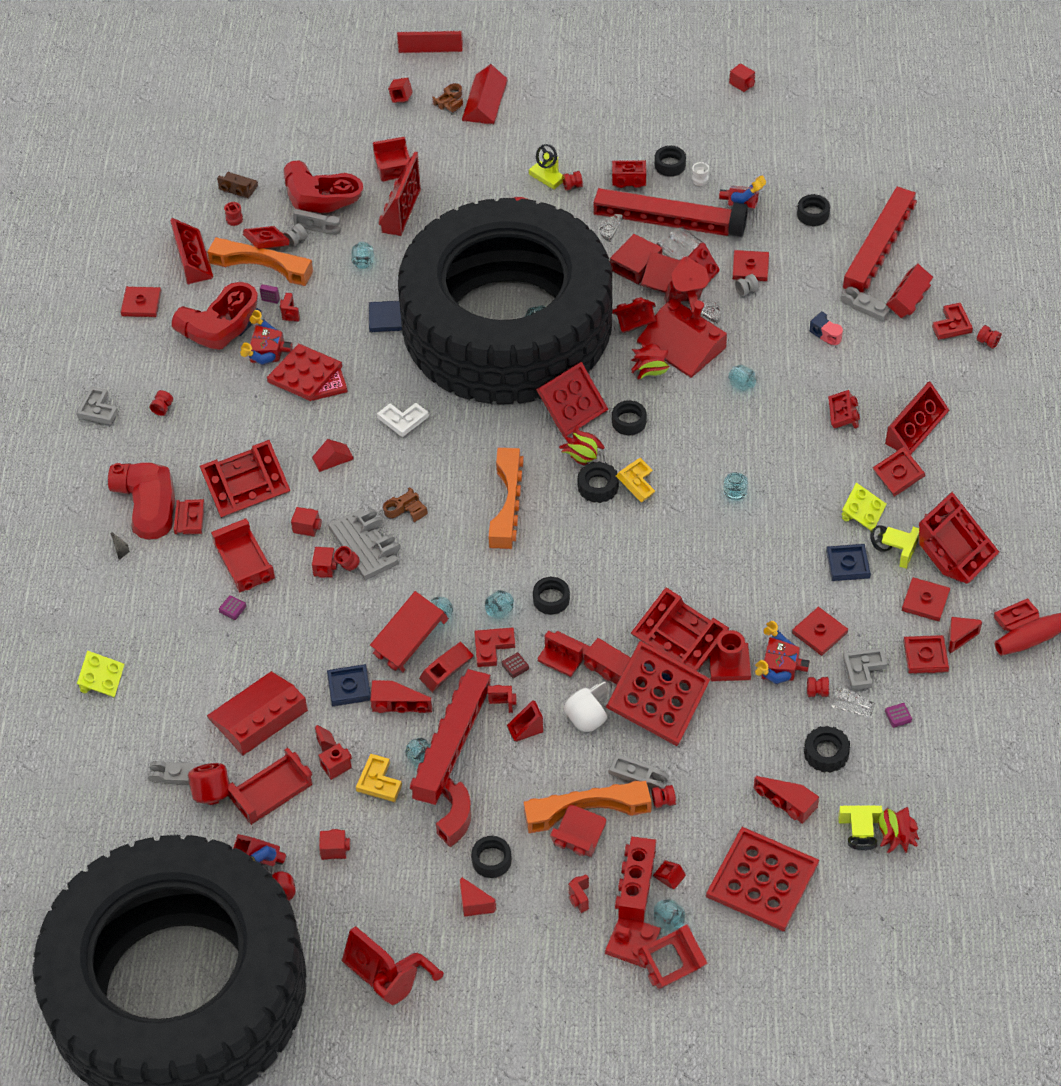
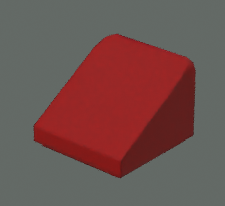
(324, 738)
(670, 874)

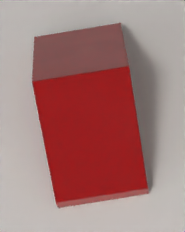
(331, 454)
(961, 631)
(526, 723)
(475, 900)

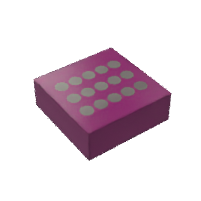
(269, 294)
(232, 607)
(898, 715)

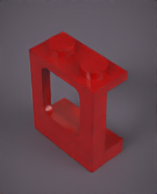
(687, 950)

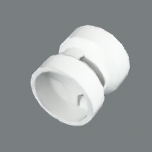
(700, 174)

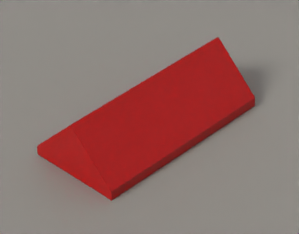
(430, 41)
(485, 96)
(191, 252)
(916, 420)

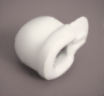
(585, 709)

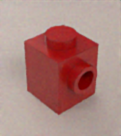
(742, 77)
(400, 90)
(306, 521)
(324, 562)
(335, 761)
(333, 844)

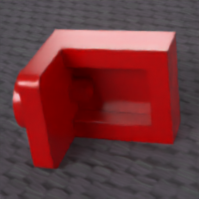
(287, 308)
(502, 694)
(577, 895)

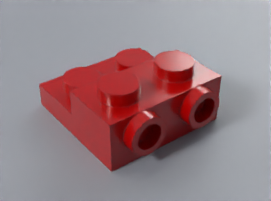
(629, 173)

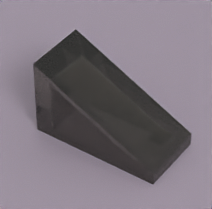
(120, 546)

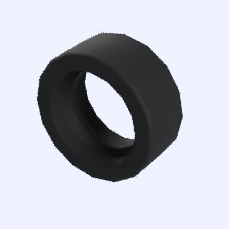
(670, 169)
(813, 200)
(738, 219)
(629, 407)
(551, 607)
(487, 870)

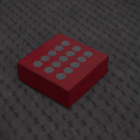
(515, 665)

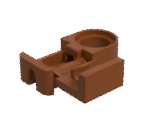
(449, 98)
(410, 502)

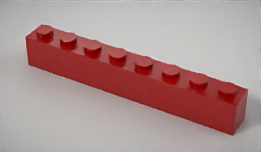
(662, 211)
(880, 239)
(450, 737)

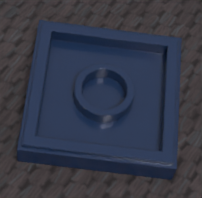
(384, 316)
(848, 562)
(349, 685)

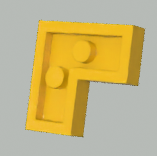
(633, 478)
(374, 781)

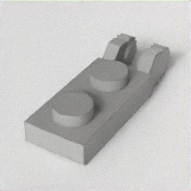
(317, 222)
(865, 304)
(637, 771)
(173, 772)

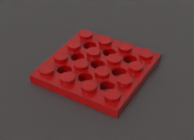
(645, 695)
(758, 908)

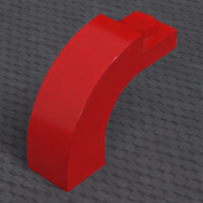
(457, 821)

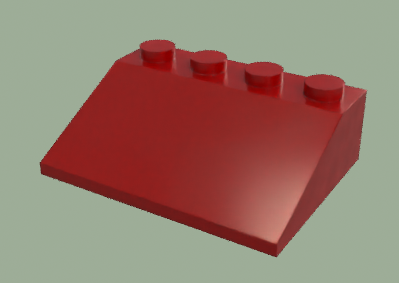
(402, 199)
(689, 340)
(258, 712)

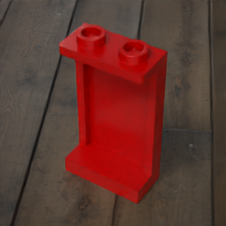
(242, 555)
(407, 631)
(271, 787)

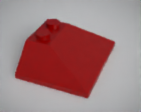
(245, 479)
(955, 540)
(679, 630)

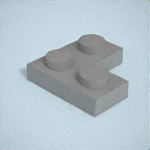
(94, 409)
(860, 663)

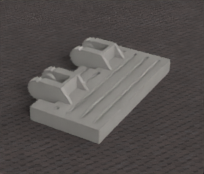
(361, 536)

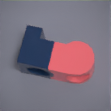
(825, 329)

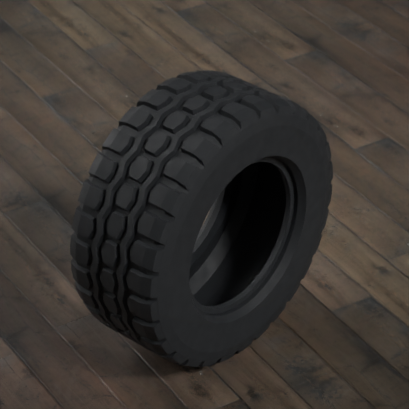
(497, 244)
(157, 889)

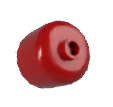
(209, 783)

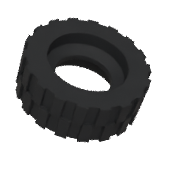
(598, 469)
(829, 734)

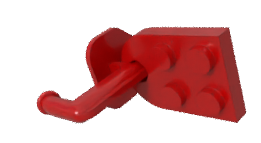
(687, 285)
(377, 968)

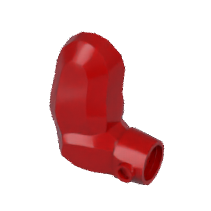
(320, 192)
(223, 319)
(151, 493)

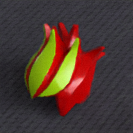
(650, 360)
(582, 446)
(898, 829)

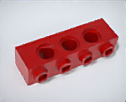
(637, 878)

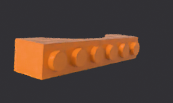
(229, 253)
(502, 526)
(627, 798)

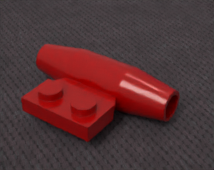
(1024, 627)

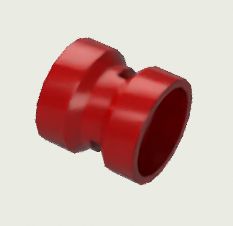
(572, 180)
(233, 213)
(990, 337)
(161, 403)
(346, 558)
(820, 687)
(668, 796)

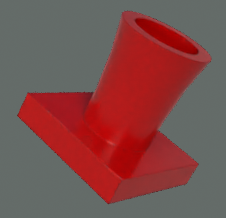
(730, 658)

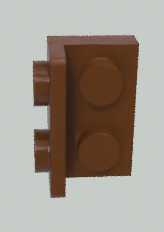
(237, 184)

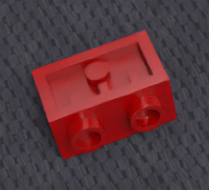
(843, 409)

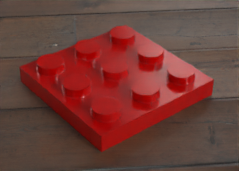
(304, 372)
(572, 399)

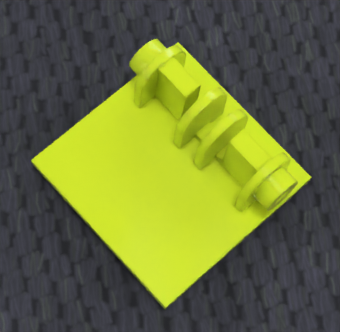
(863, 507)
(100, 674)

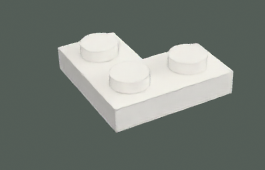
(402, 422)

